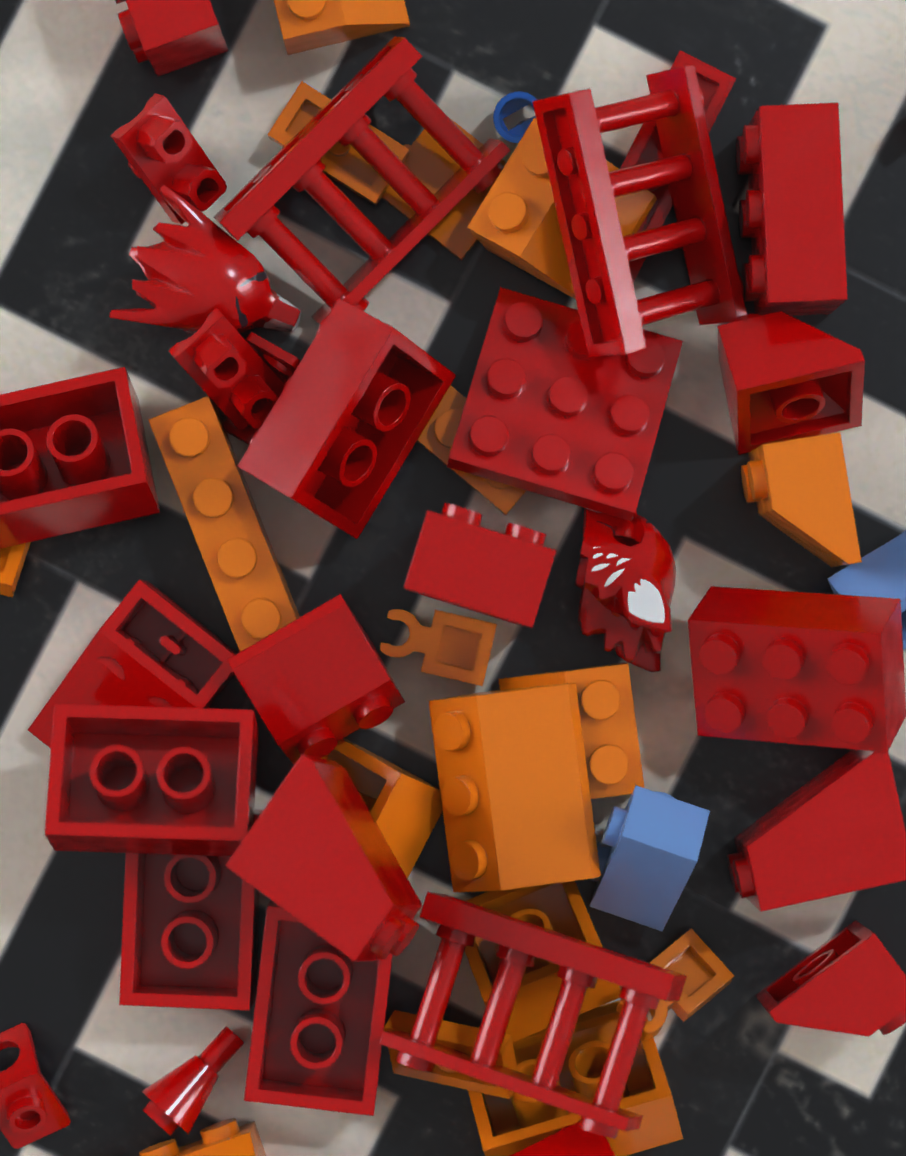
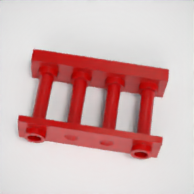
(345, 121)
(590, 221)
(579, 968)

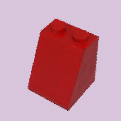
(826, 837)
(329, 863)

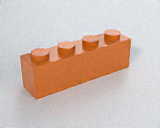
(224, 521)

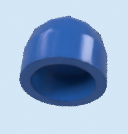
(508, 105)

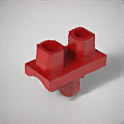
(167, 154)
(229, 371)

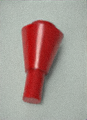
(183, 1091)

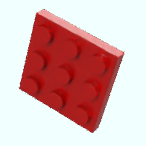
(561, 419)

